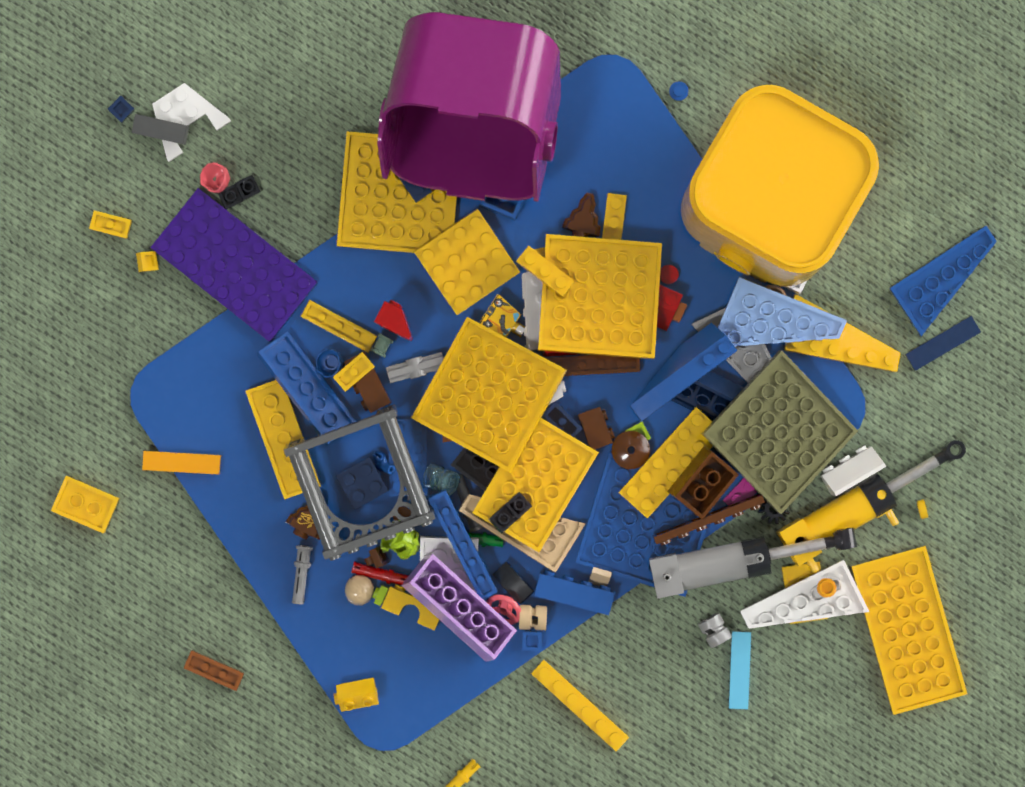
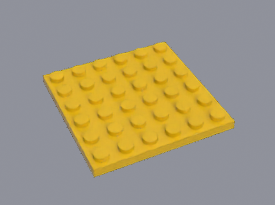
(381, 211)
(609, 304)
(489, 394)

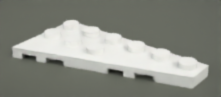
(804, 602)

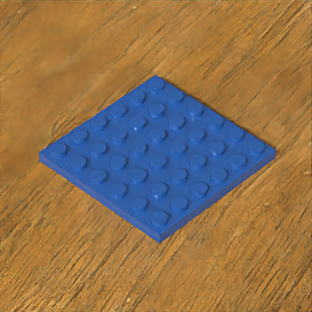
(622, 538)

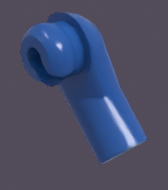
(382, 463)

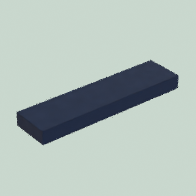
(942, 343)

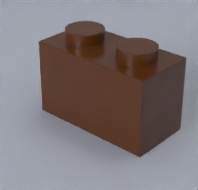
(595, 428)

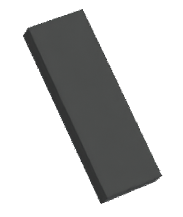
(160, 129)

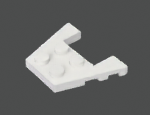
(185, 107)

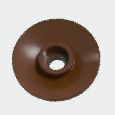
(620, 452)

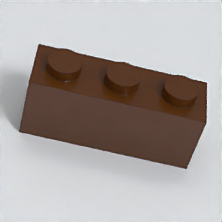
(371, 390)

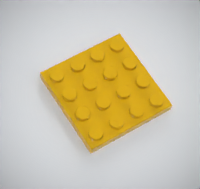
(466, 261)

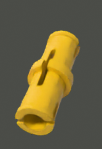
(464, 774)

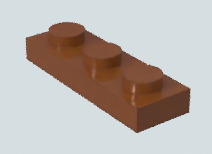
(214, 670)

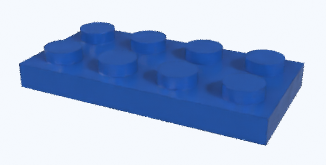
(416, 441)

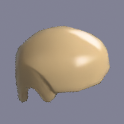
(359, 590)

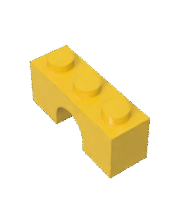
(398, 598)

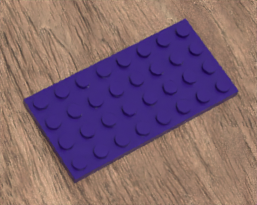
(234, 265)

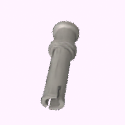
(302, 564)

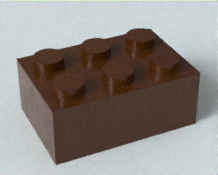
(703, 483)

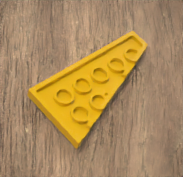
(851, 347)

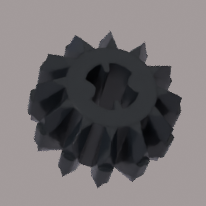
(766, 506)

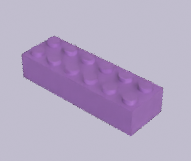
(459, 607)

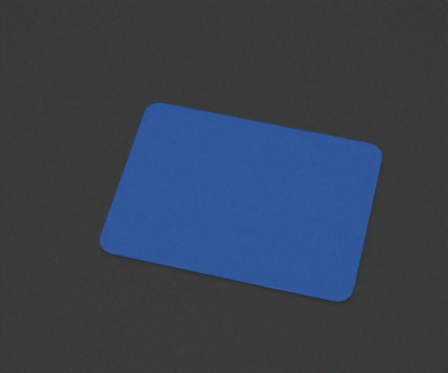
(194, 401)

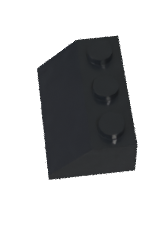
(475, 468)

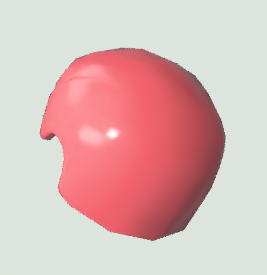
(222, 177)

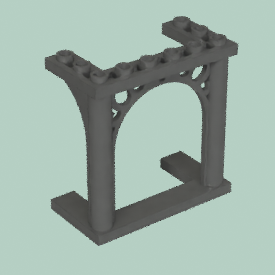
(420, 510)

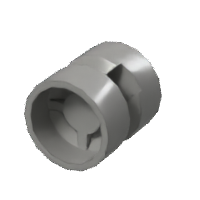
(714, 630)

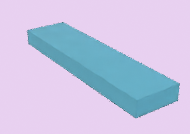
(739, 670)

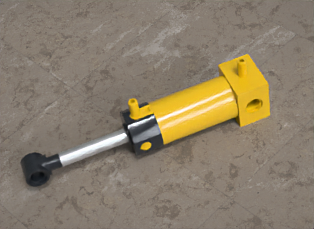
(859, 506)

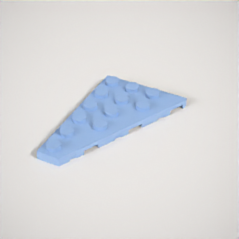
(766, 316)

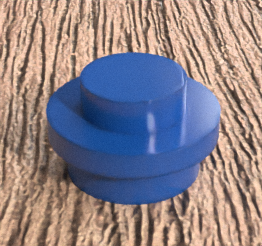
(678, 91)

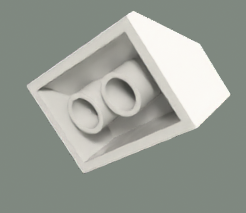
(852, 470)

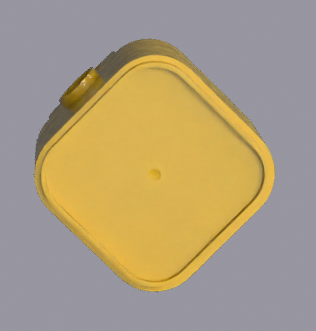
(778, 186)

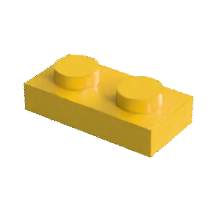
(110, 224)
(353, 371)

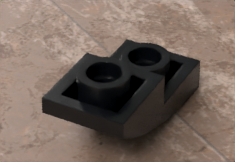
(239, 192)
(510, 512)
(513, 583)

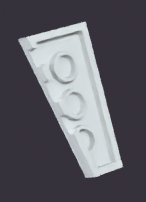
(532, 297)

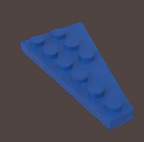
(934, 284)

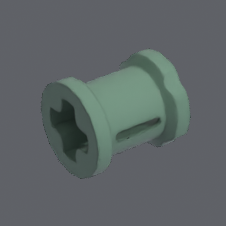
(381, 345)

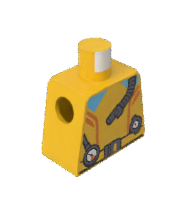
(502, 318)

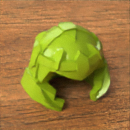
(403, 544)

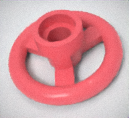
(505, 607)

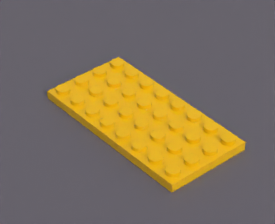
(909, 630)

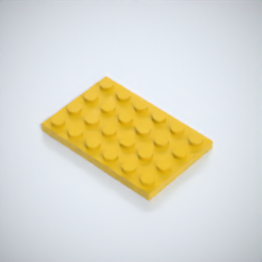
(546, 477)

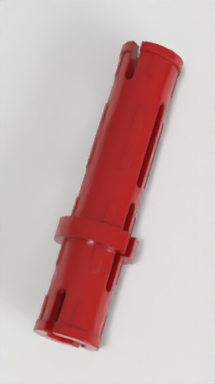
(380, 574)

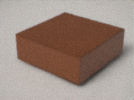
(679, 312)

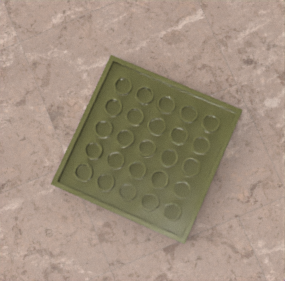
(780, 432)

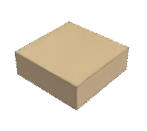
(599, 577)

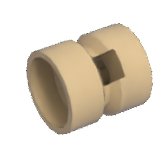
(526, 620)

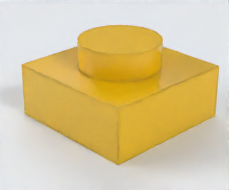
(147, 261)

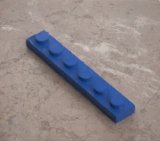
(462, 544)

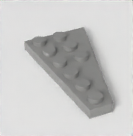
(747, 359)

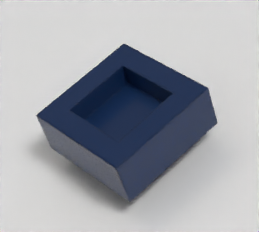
(121, 109)

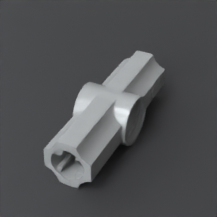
(414, 367)

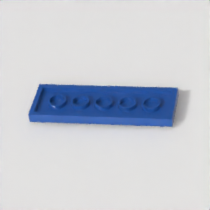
(304, 385)

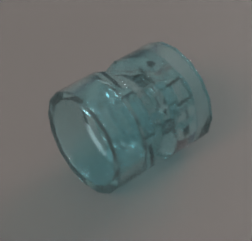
(439, 478)

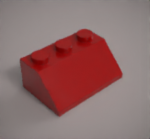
(667, 306)
(394, 319)

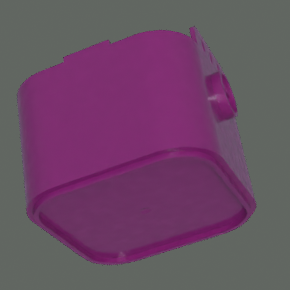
(471, 107)

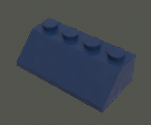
(709, 395)

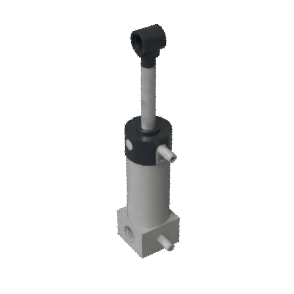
(732, 562)

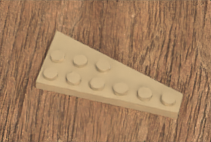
(553, 550)

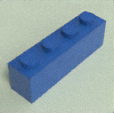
(573, 593)

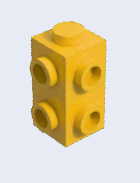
(356, 694)

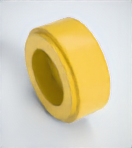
(922, 509)

